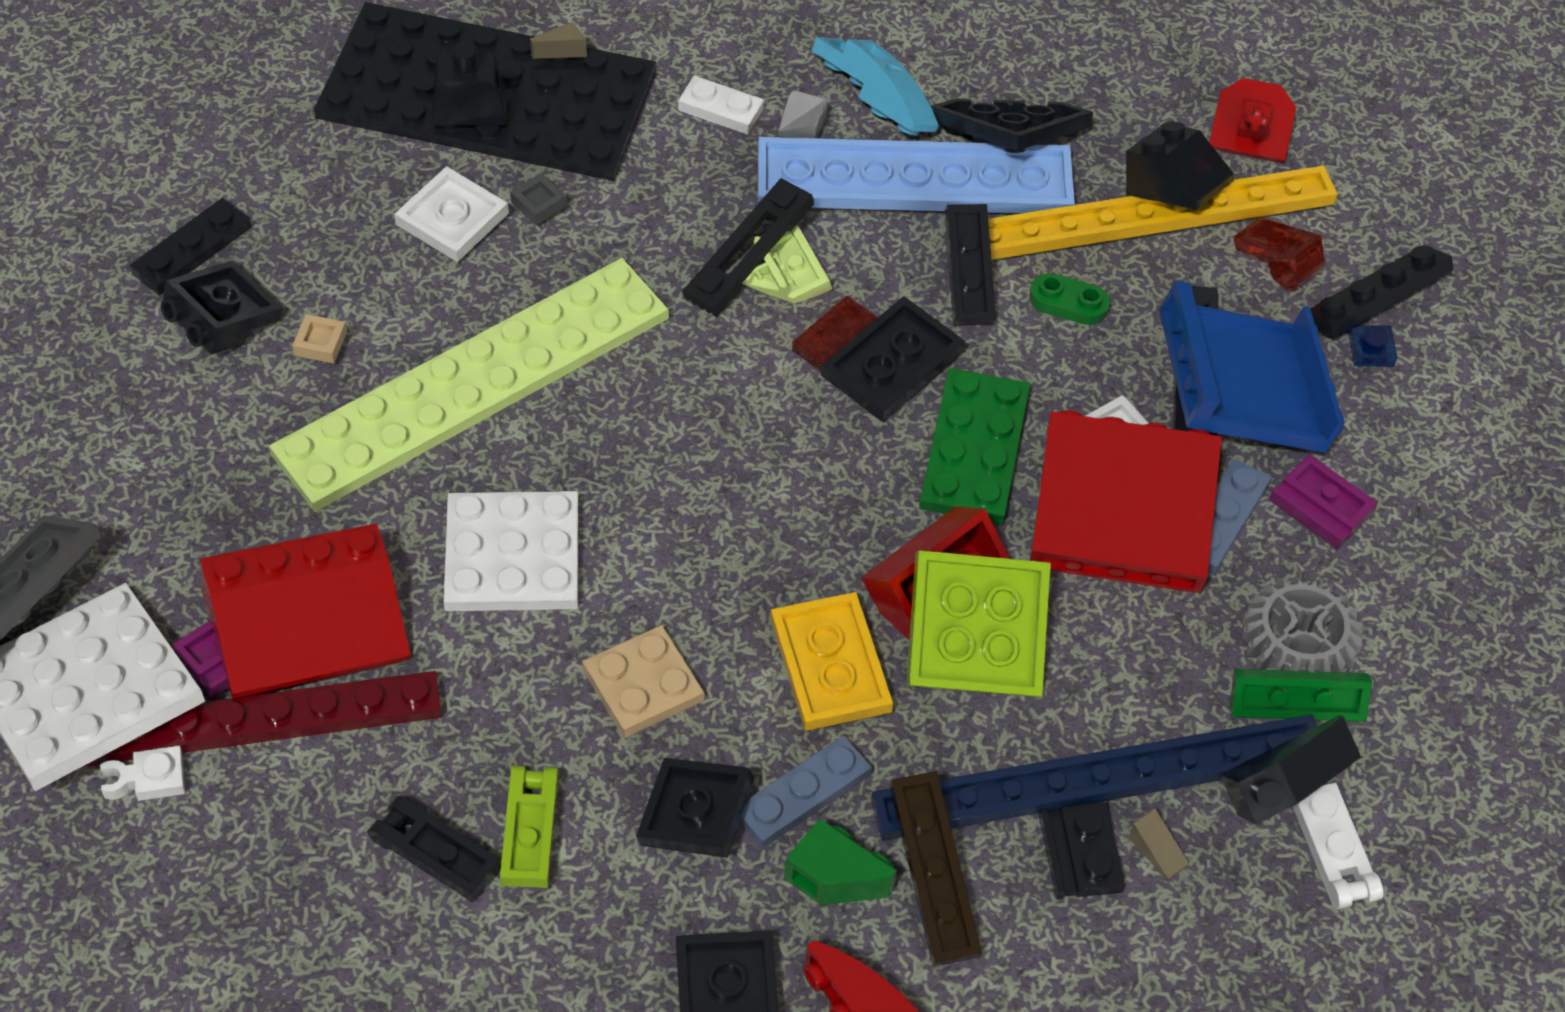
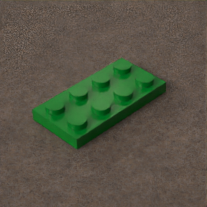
(975, 444)

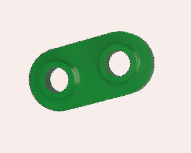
(1069, 299)

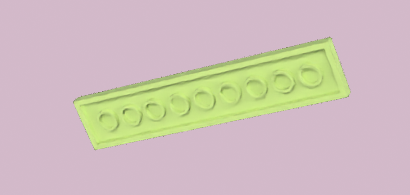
(467, 384)

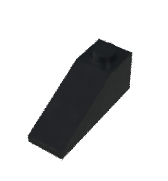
(1290, 770)

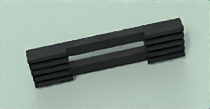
(715, 288)

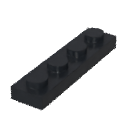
(1380, 290)

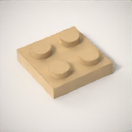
(643, 681)

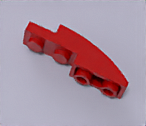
(850, 983)

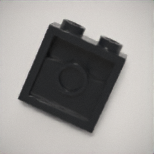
(218, 306)

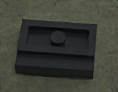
(1081, 850)

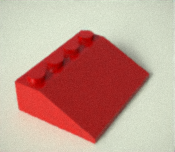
(304, 610)

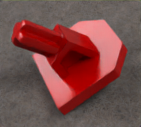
(1253, 120)

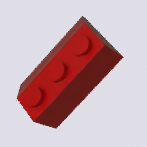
(957, 532)

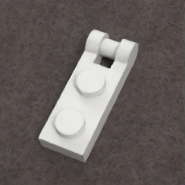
(1337, 848)

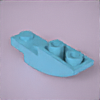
(883, 81)

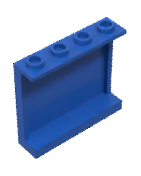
(1250, 374)

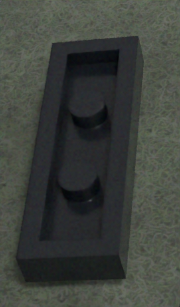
(191, 245)
(970, 264)

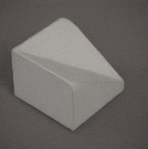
(803, 116)

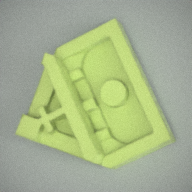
(790, 270)

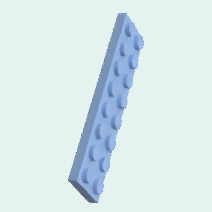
(918, 174)

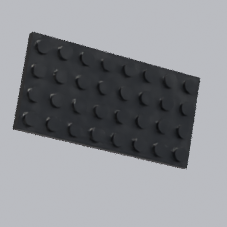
(559, 110)

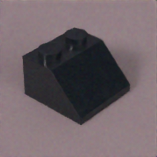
(1176, 167)

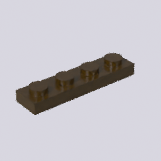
(935, 869)

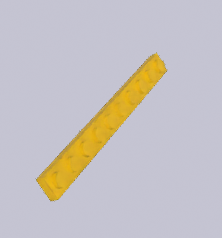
(1139, 216)

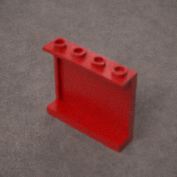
(1127, 501)

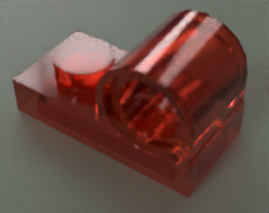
(1290, 251)

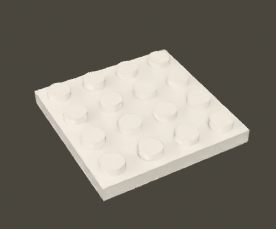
(88, 686)

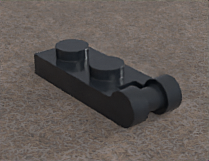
(435, 848)

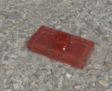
(832, 332)

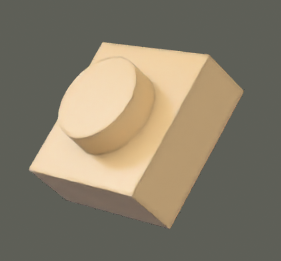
(319, 338)

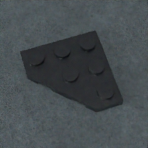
(1011, 122)

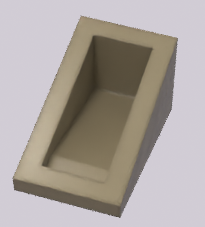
(559, 43)
(1158, 844)

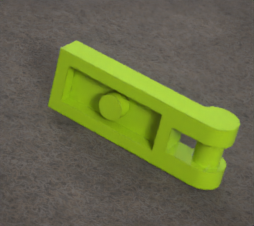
(529, 828)

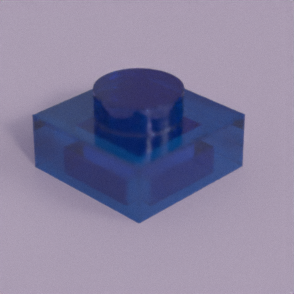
(1372, 346)

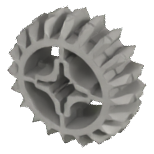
(1300, 617)

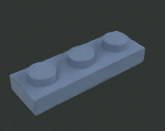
(1234, 503)
(804, 791)

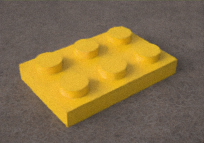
(831, 661)

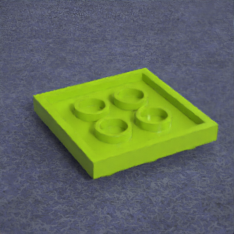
(978, 624)

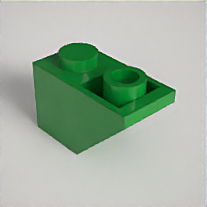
(836, 869)

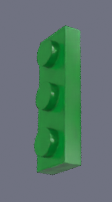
(1300, 693)

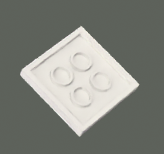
(511, 551)

